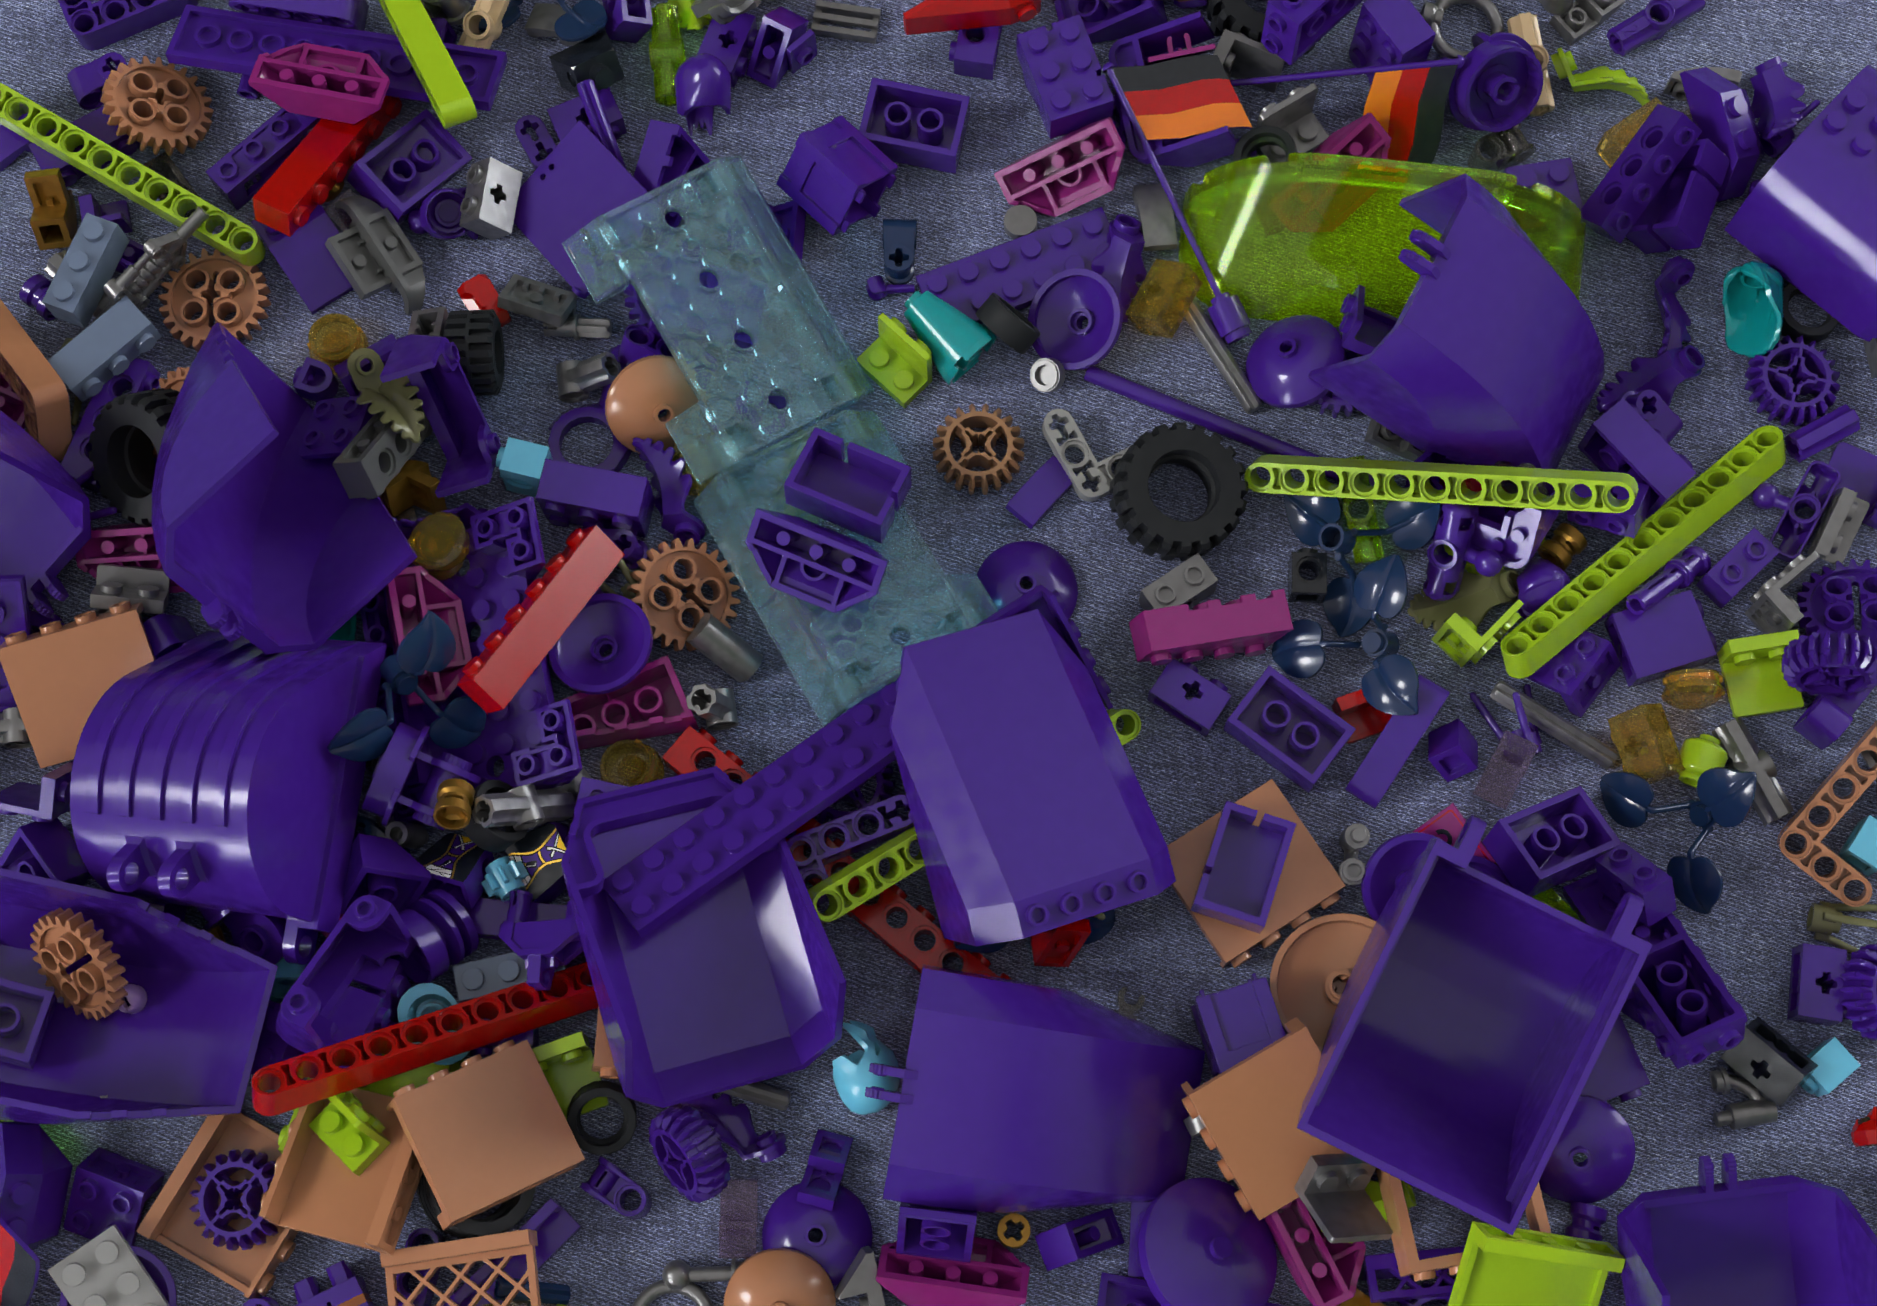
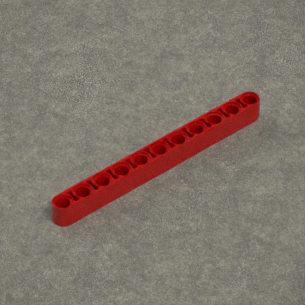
(430, 1030)

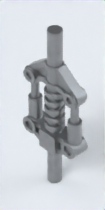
(159, 257)

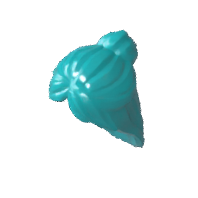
(1753, 308)

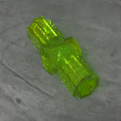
(666, 51)
(1366, 547)

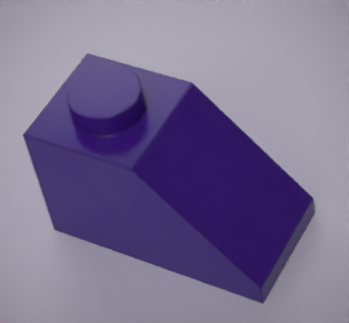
(775, 34)
(1079, 1239)

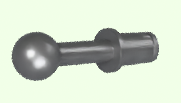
(679, 1274)

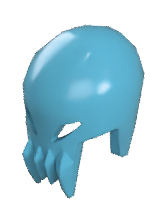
(853, 1075)

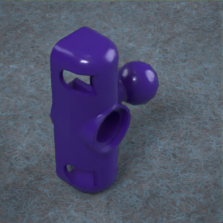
(1792, 528)
(1448, 569)

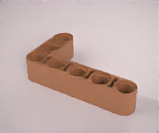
(36, 385)
(1837, 807)

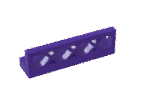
(554, 1229)
(1385, 1267)

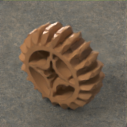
(994, 468)

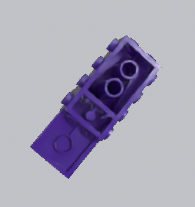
(1297, 25)
(1676, 988)

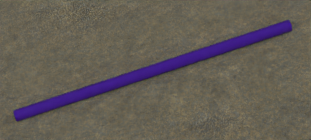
(1197, 416)

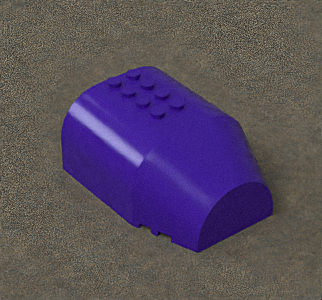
(1819, 209)

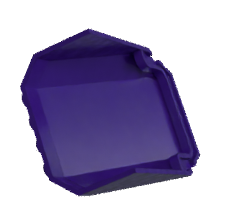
(1019, 784)
(723, 987)

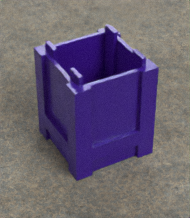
(837, 175)
(1236, 1023)

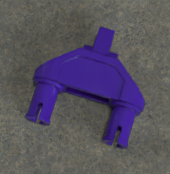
(539, 943)

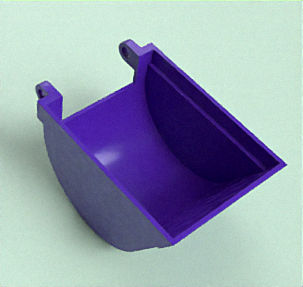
(219, 785)
(1469, 1032)

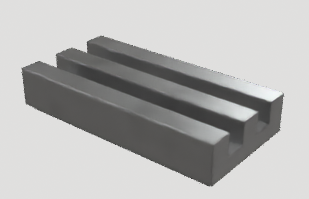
(846, 16)

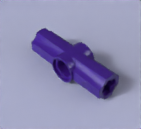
(1642, 28)

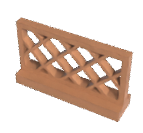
(467, 1252)

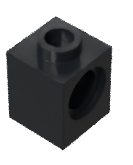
(1307, 590)

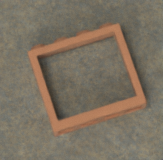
(1403, 1237)

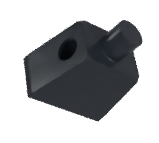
(588, 60)

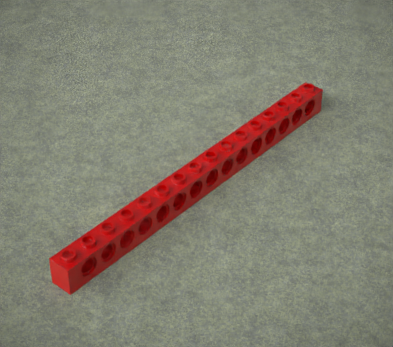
(694, 746)

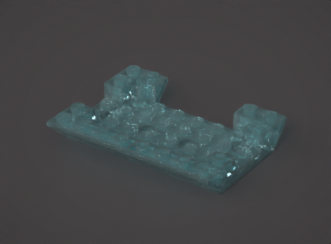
(757, 292)
(846, 652)

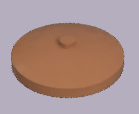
(1315, 968)

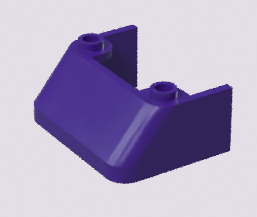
(1151, 42)
(449, 407)

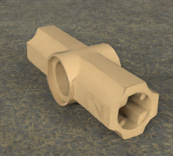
(493, 12)
(1527, 27)

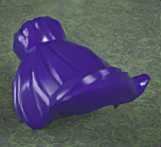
(440, 215)

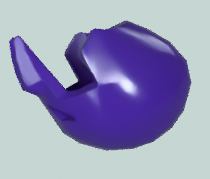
(699, 86)

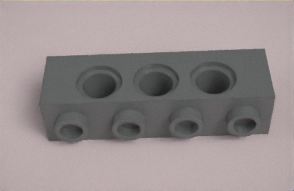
(376, 457)

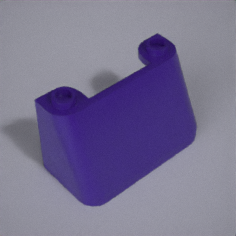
(1510, 534)
(365, 932)

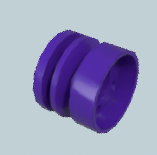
(441, 933)

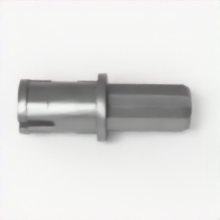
(581, 327)

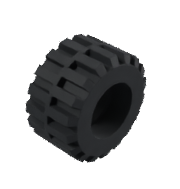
(480, 348)

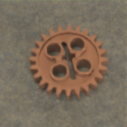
(148, 101)
(184, 301)
(700, 570)
(63, 940)

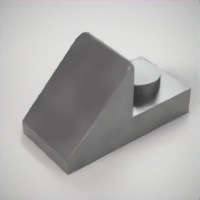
(862, 1280)

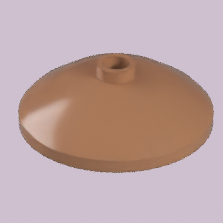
(641, 394)
(780, 1279)

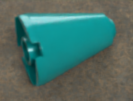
(948, 333)

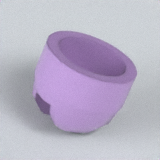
(136, 997)

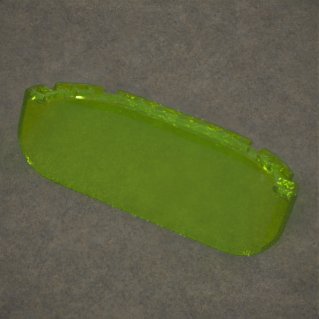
(1323, 223)

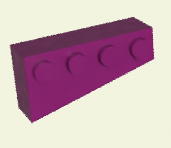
(1211, 629)
(640, 710)

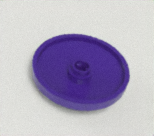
(1205, 1248)

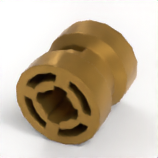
(1563, 546)
(454, 804)

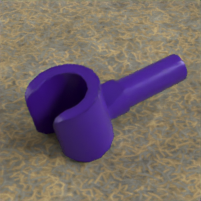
(878, 290)

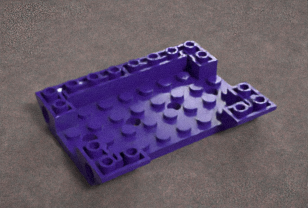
(533, 730)

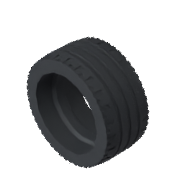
(500, 1221)

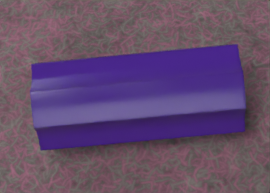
(1822, 433)

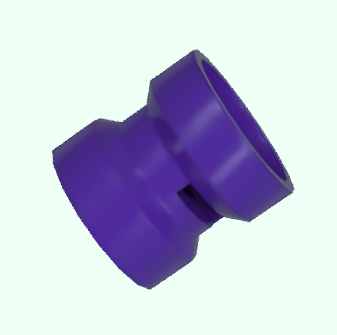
(33, 294)
(1586, 1221)

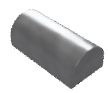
(725, 648)

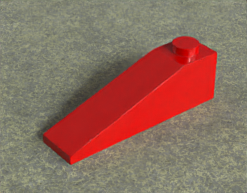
(967, 14)

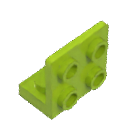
(897, 361)
(1461, 641)
(1755, 675)
(568, 1068)
(350, 1131)

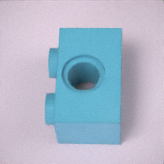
(522, 465)

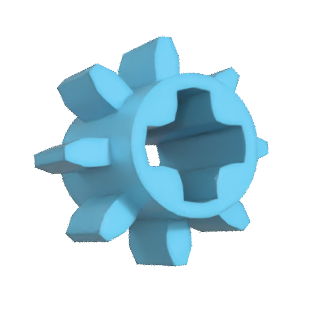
(503, 877)

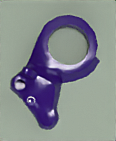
(589, 413)

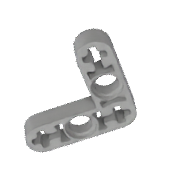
(1099, 471)

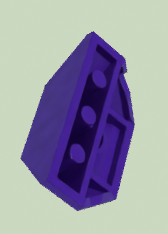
(1728, 122)
(814, 561)
(32, 1182)

